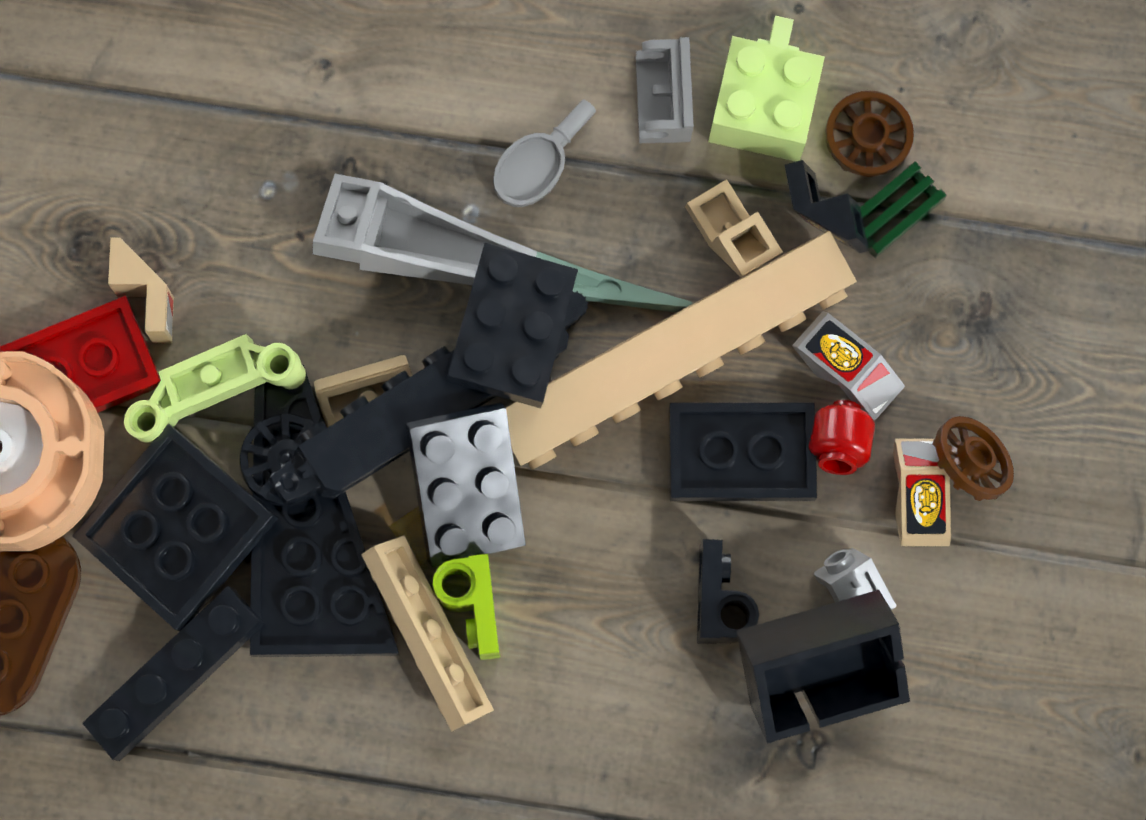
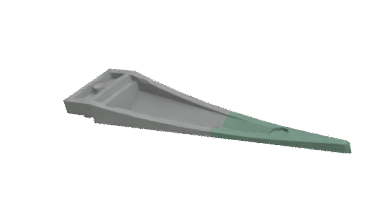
(406, 237)

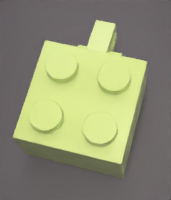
(767, 95)

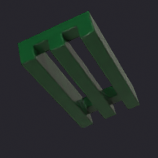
(923, 184)

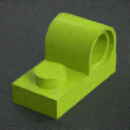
(482, 628)

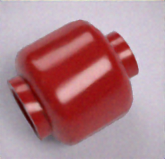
(842, 437)

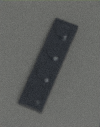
(173, 673)

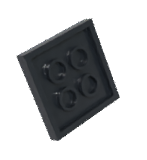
(175, 527)

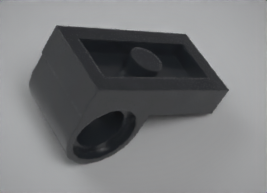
(713, 571)

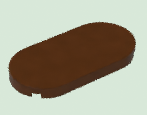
(34, 605)

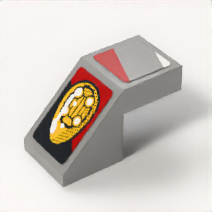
(850, 362)

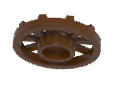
(869, 133)
(975, 457)

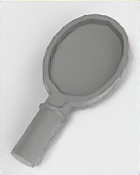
(537, 160)

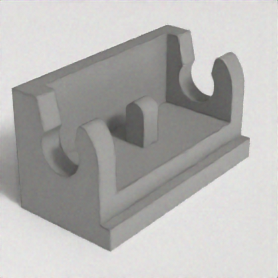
(664, 91)

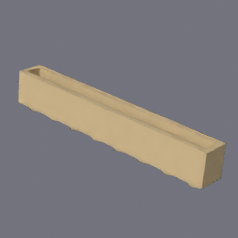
(678, 346)

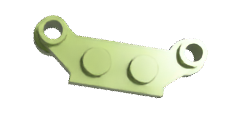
(212, 379)

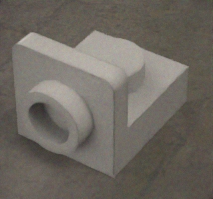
(851, 574)

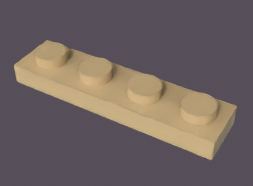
(427, 632)

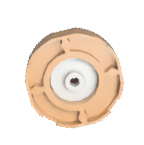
(46, 452)

